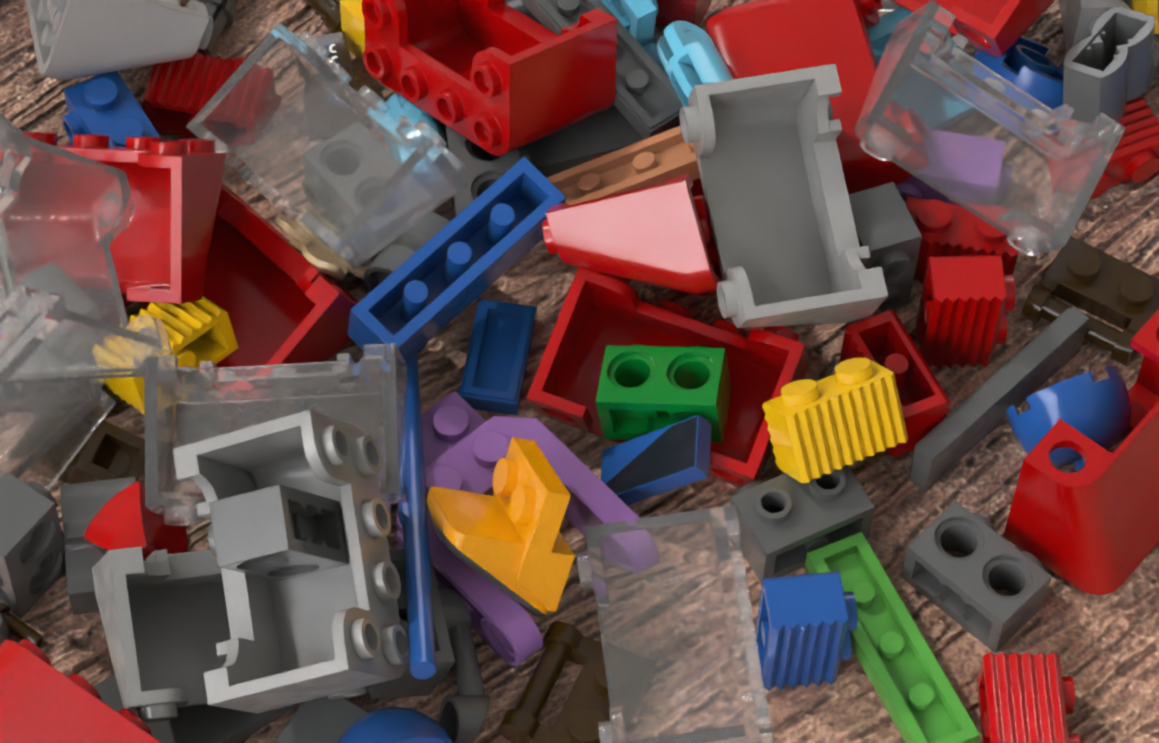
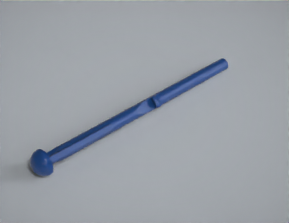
(415, 537)

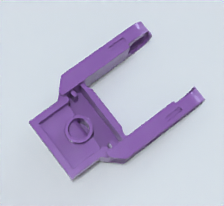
(462, 456)

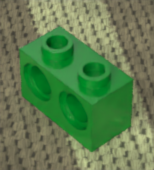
(659, 386)

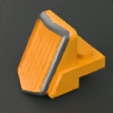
(513, 533)

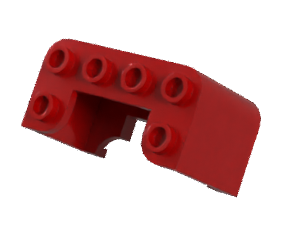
(492, 67)

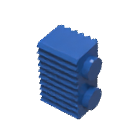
(804, 629)

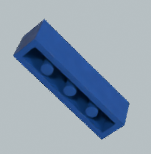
(457, 263)

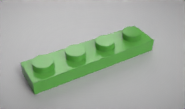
(894, 648)

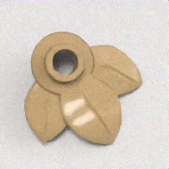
(314, 251)

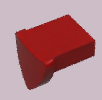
(129, 524)

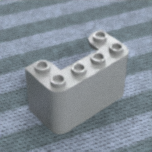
(314, 629)

